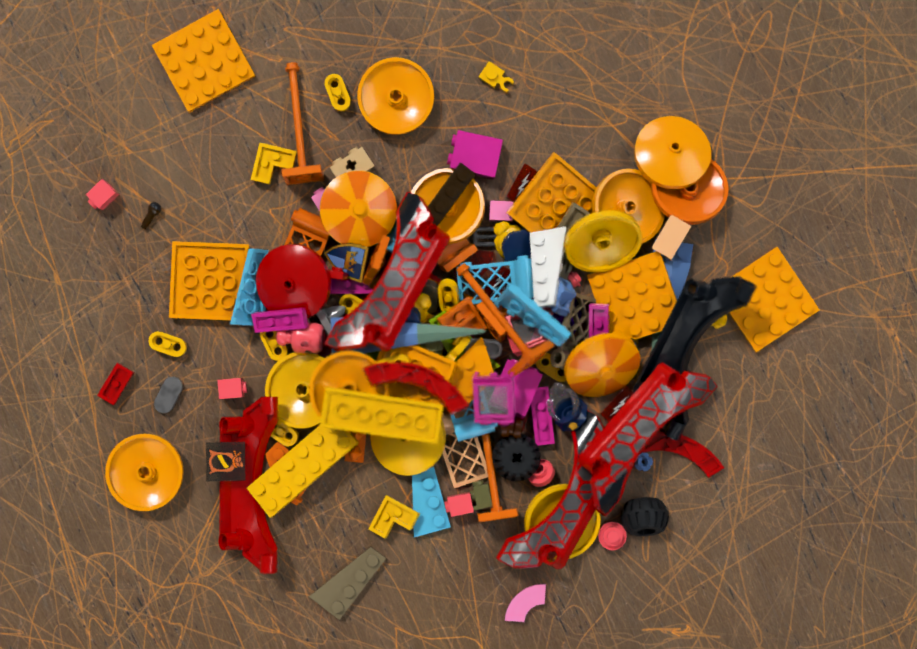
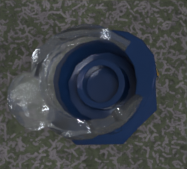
(566, 407)

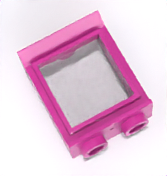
(494, 399)

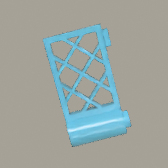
(519, 273)
(466, 427)

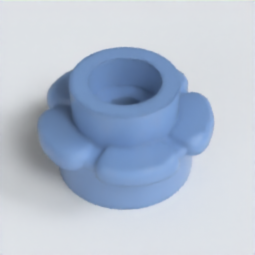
(648, 462)

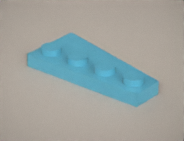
(533, 315)
(429, 503)

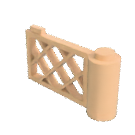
(449, 428)

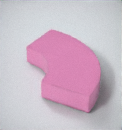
(524, 601)

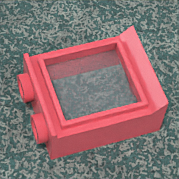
(528, 335)

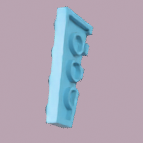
(247, 297)

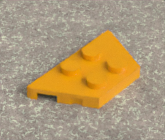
(473, 360)

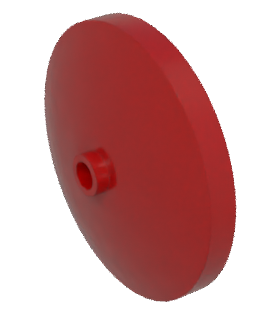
(305, 271)

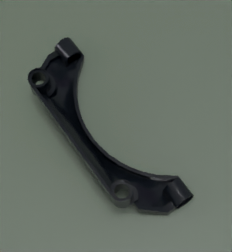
(687, 323)

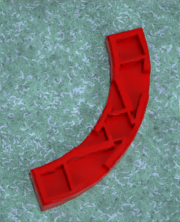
(418, 376)
(688, 448)

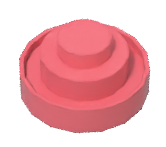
(543, 475)
(612, 535)

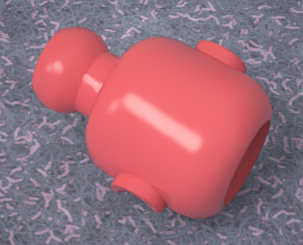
(305, 340)

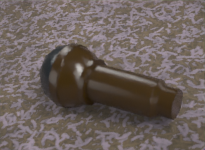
(153, 210)

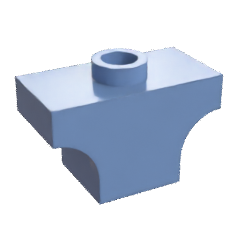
(565, 295)

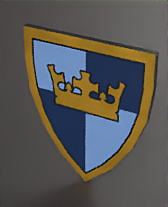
(350, 258)

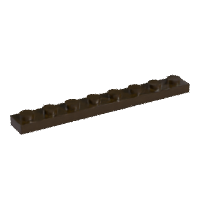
(442, 201)

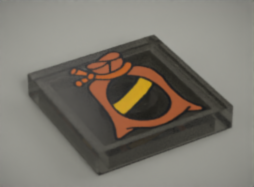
(225, 461)

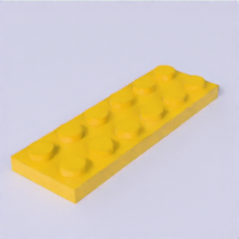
(381, 415)
(300, 468)

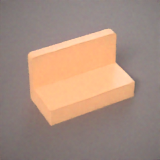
(671, 237)

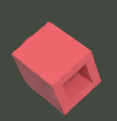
(101, 195)
(231, 388)
(459, 504)

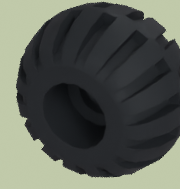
(515, 470)
(644, 516)

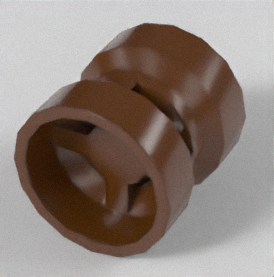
(513, 429)

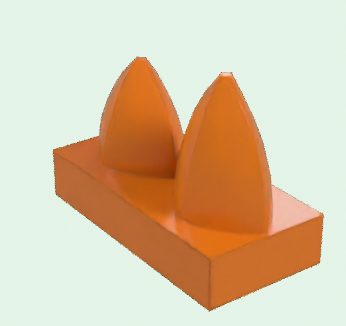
(358, 452)

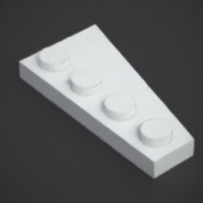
(546, 260)

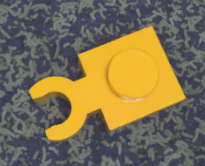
(494, 75)
(459, 345)

